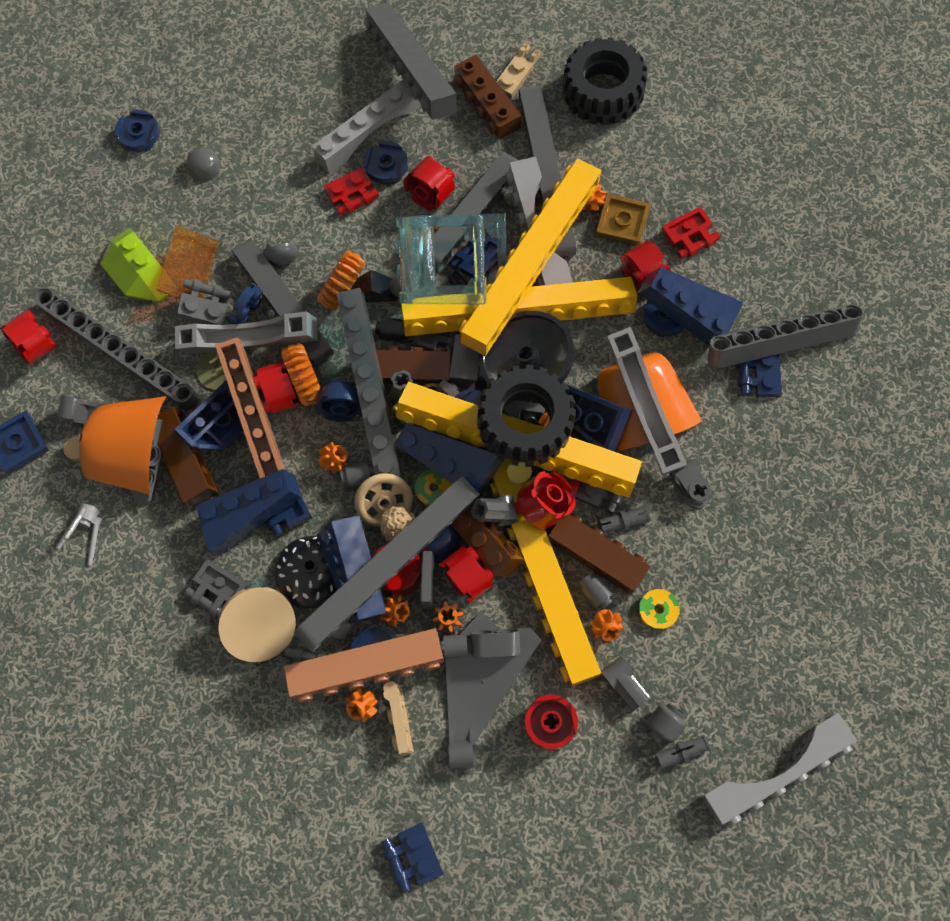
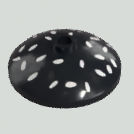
(295, 582)

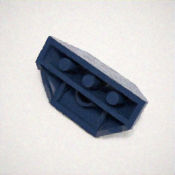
(212, 423)

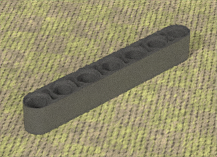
(478, 201)
(277, 294)
(784, 336)

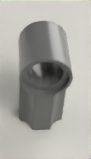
(399, 382)
(496, 510)
(623, 682)

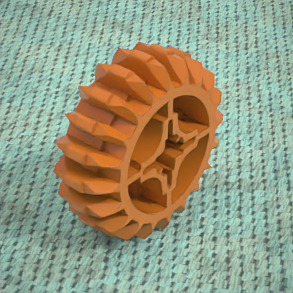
(340, 279)
(301, 373)

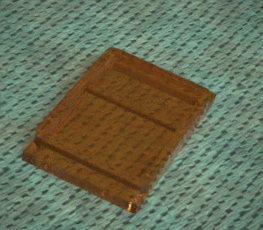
(189, 258)

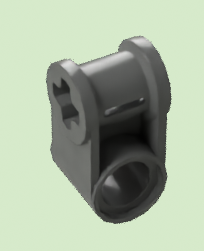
(690, 481)

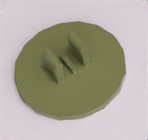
(210, 371)

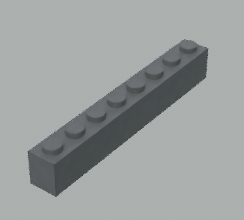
(410, 61)
(369, 382)

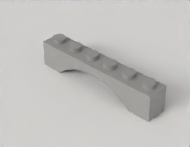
(340, 143)
(526, 180)
(282, 330)
(645, 401)
(823, 742)

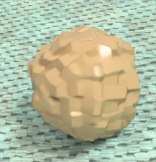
(395, 521)

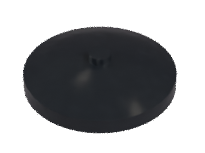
(530, 340)

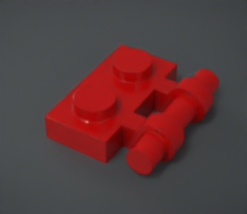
(349, 186)
(688, 226)

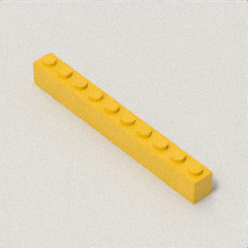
(530, 257)
(561, 300)
(576, 461)
(550, 590)

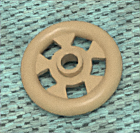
(374, 484)

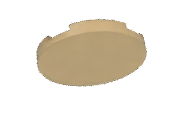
(256, 624)

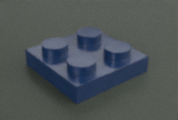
(20, 442)

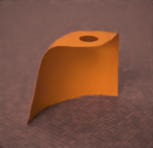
(670, 393)
(119, 443)

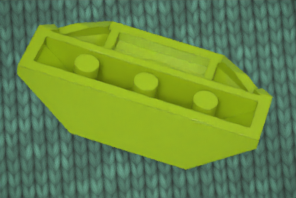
(133, 267)

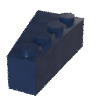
(690, 304)
(599, 418)
(450, 456)
(240, 511)
(345, 554)

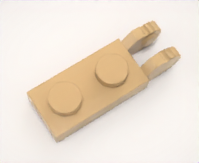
(518, 70)
(398, 716)

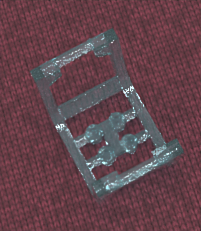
(418, 258)

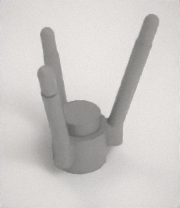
(86, 516)

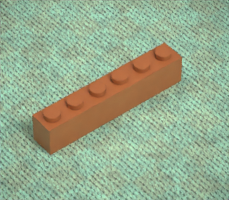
(249, 407)
(364, 664)

